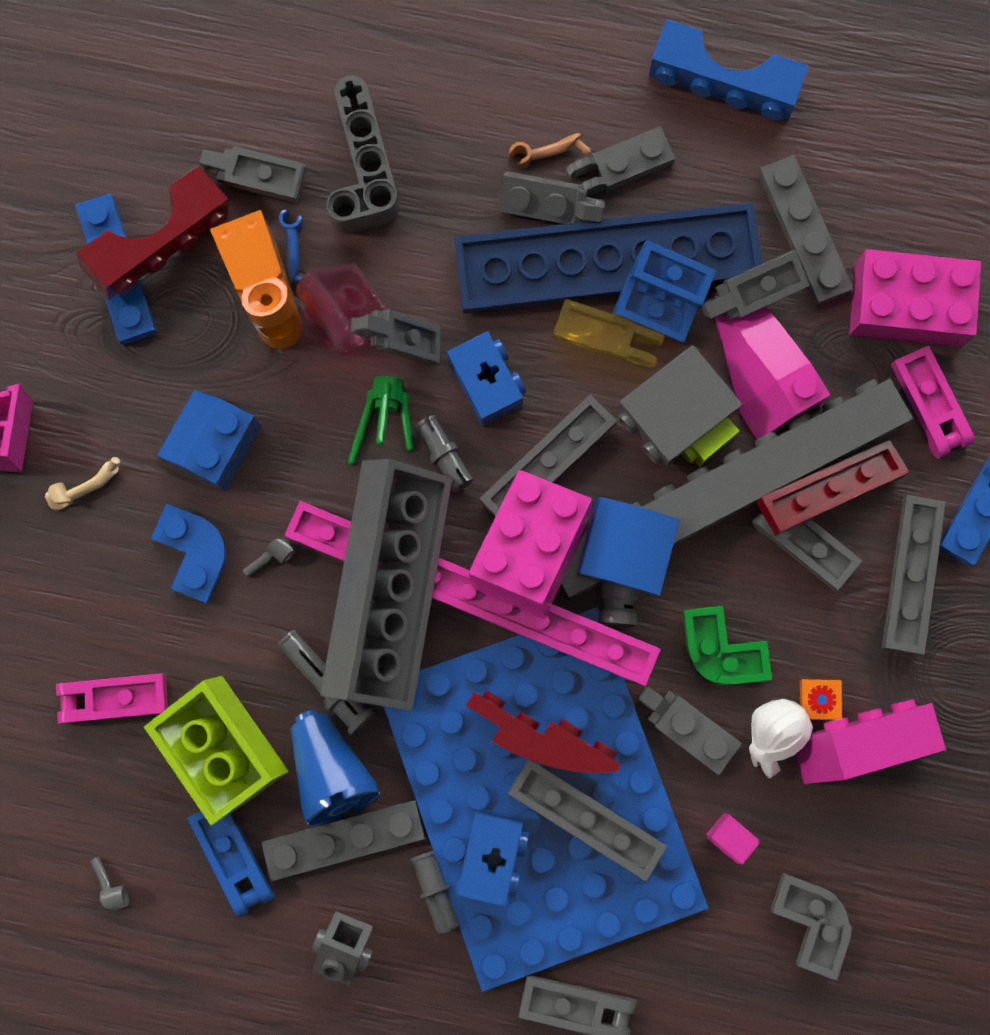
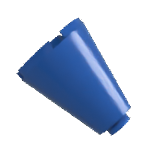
(328, 771)

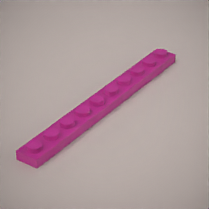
(452, 586)

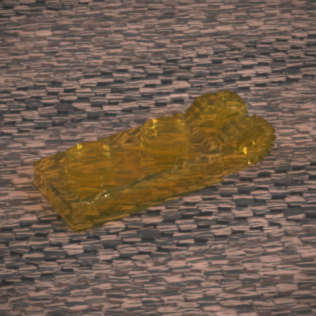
(605, 333)

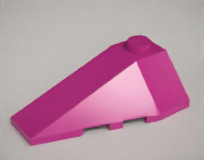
(768, 371)

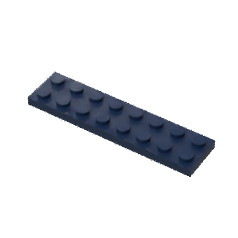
(597, 257)

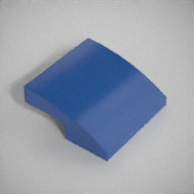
(664, 291)
(628, 546)

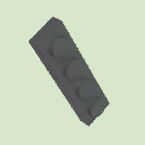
(805, 229)
(557, 450)
(913, 575)
(587, 820)
(343, 840)

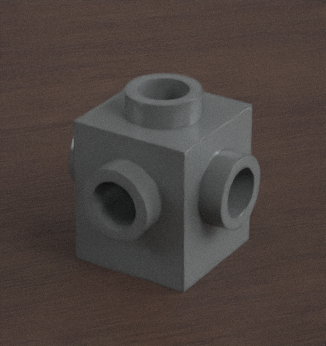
(342, 949)

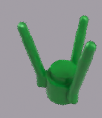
(386, 397)

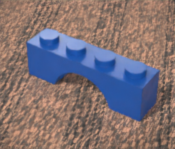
(685, 62)

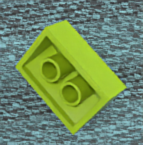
(215, 749)

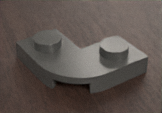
(826, 923)

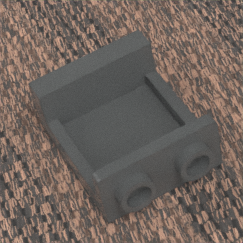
(677, 406)

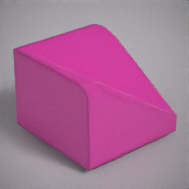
(732, 839)

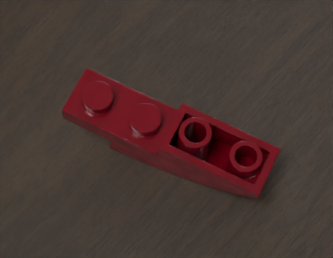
(556, 748)

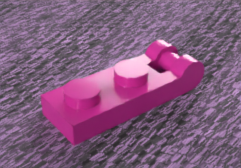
(933, 401)
(113, 698)

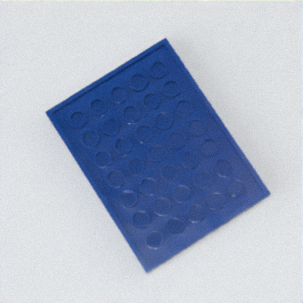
(567, 891)

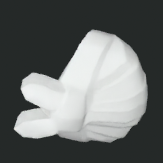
(778, 733)

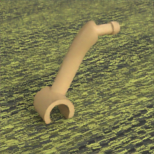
(59, 497)

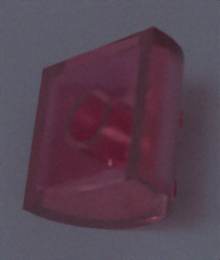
(332, 300)

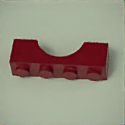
(118, 261)

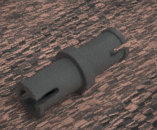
(444, 453)

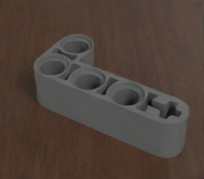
(363, 151)

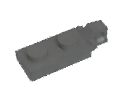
(256, 172)
(547, 199)
(758, 287)
(400, 335)
(690, 729)

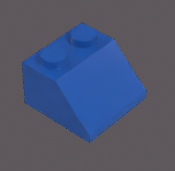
(210, 439)

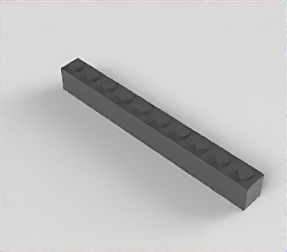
(769, 466)

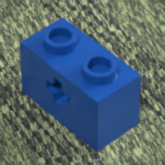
(487, 400)
(488, 884)

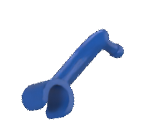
(293, 256)

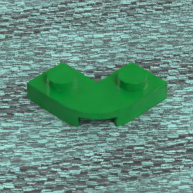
(715, 658)

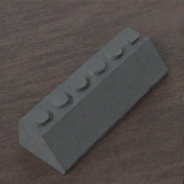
(386, 585)

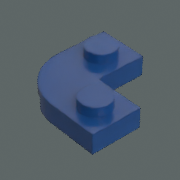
(203, 547)

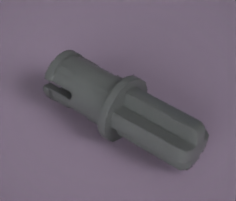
(435, 892)

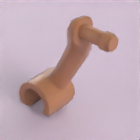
(547, 151)

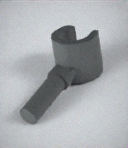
(278, 549)
(110, 897)

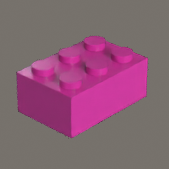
(915, 298)
(531, 543)

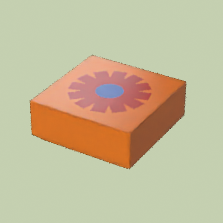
(821, 698)

